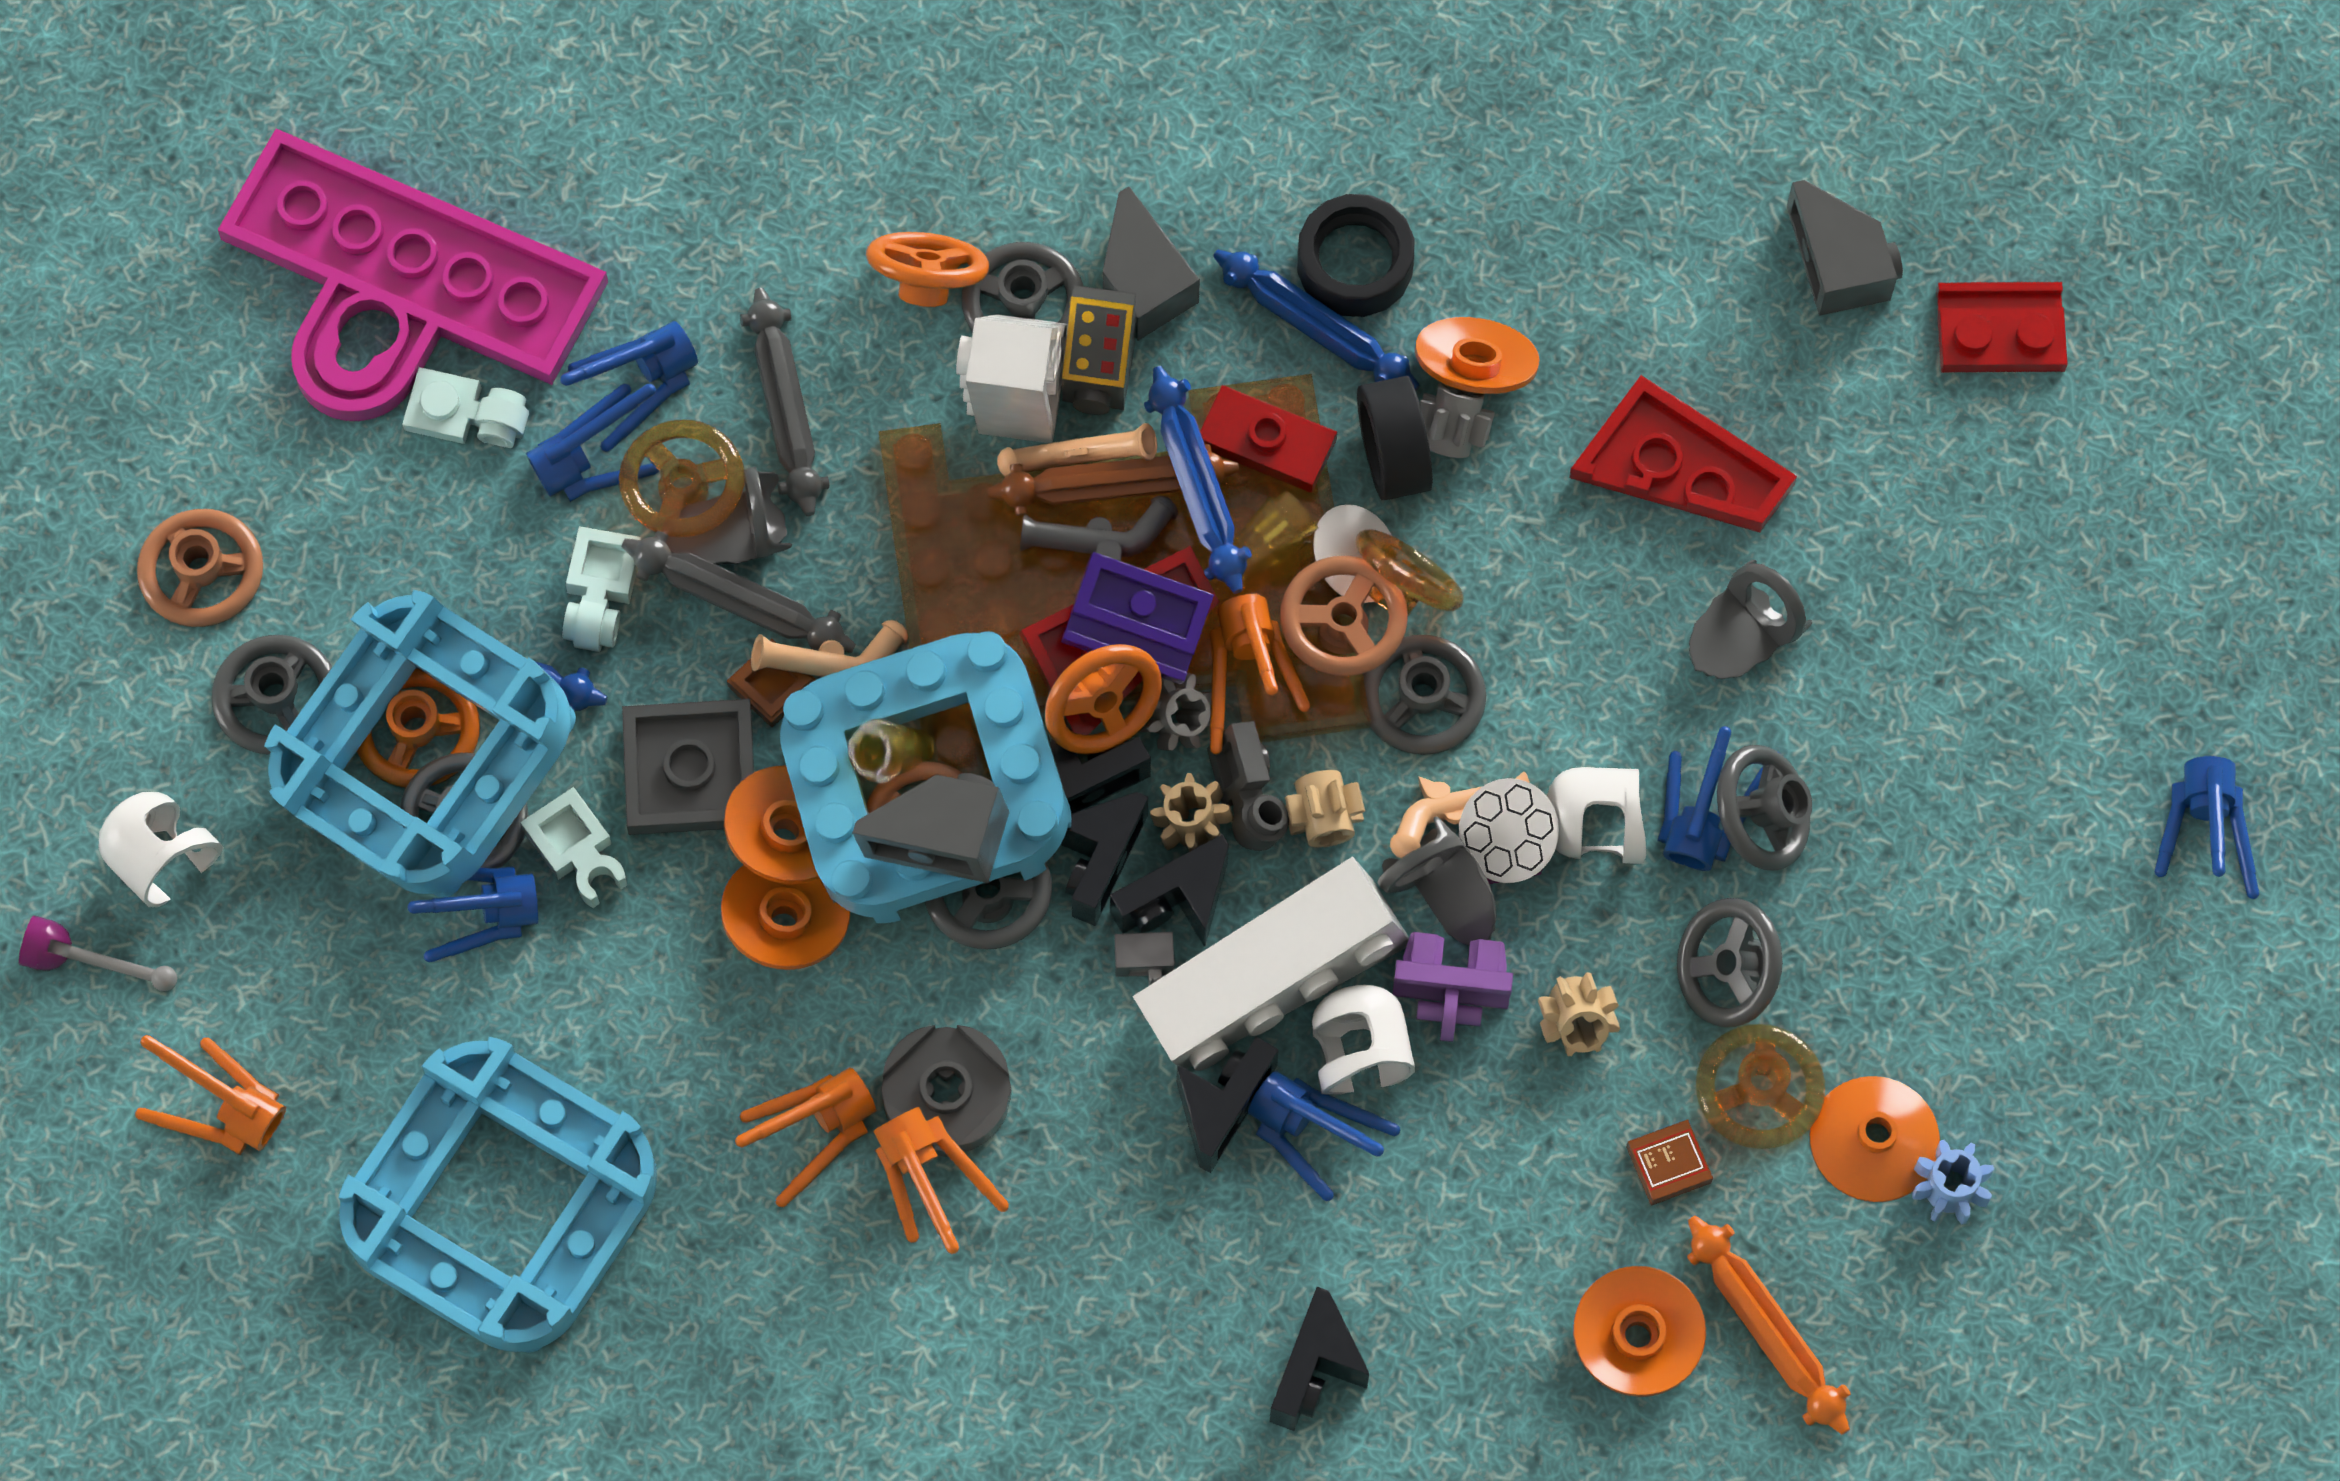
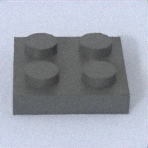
(684, 763)

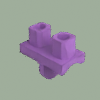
(1426, 978)

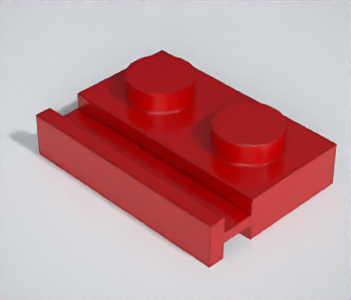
(2001, 327)

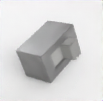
(1144, 954)

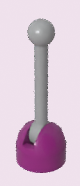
(50, 946)

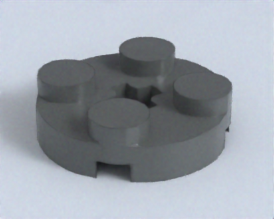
(947, 1054)

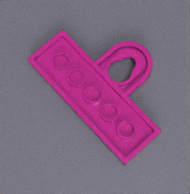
(405, 256)

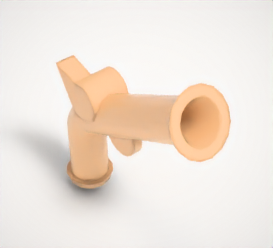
(1081, 450)
(829, 657)
(1436, 802)

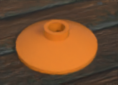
(1477, 355)
(753, 813)
(753, 902)
(1866, 1167)
(1644, 1299)

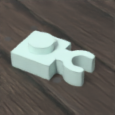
(571, 840)

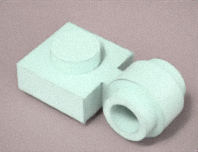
(448, 404)
(599, 574)

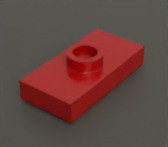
(1267, 438)

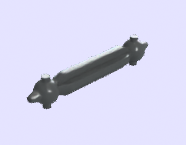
(784, 401)
(734, 593)

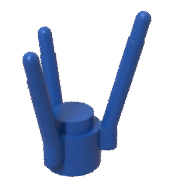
(659, 354)
(561, 459)
(2211, 796)
(1695, 835)
(507, 901)
(1291, 1105)

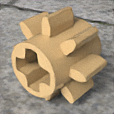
(1324, 808)
(1176, 809)
(1579, 1014)

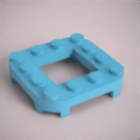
(902, 689)
(490, 792)
(419, 1144)

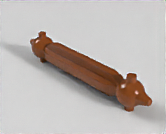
(1096, 481)

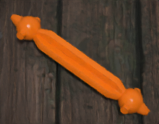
(1768, 1325)

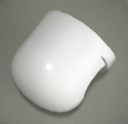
(1585, 786)
(139, 855)
(1357, 1009)

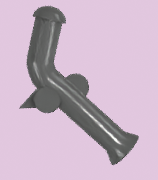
(1099, 535)

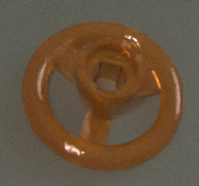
(674, 499)
(1409, 571)
(1767, 1063)

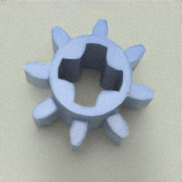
(1969, 1189)

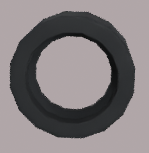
(1359, 211)
(1395, 438)

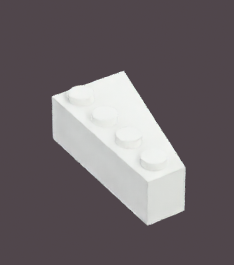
(1013, 376)
(1272, 966)

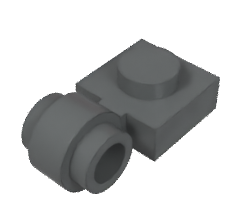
(1242, 773)

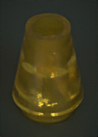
(1275, 533)
(888, 749)

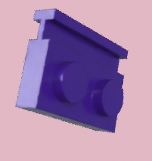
(1138, 610)

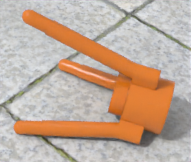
(1250, 634)
(835, 1103)
(248, 1113)
(906, 1147)

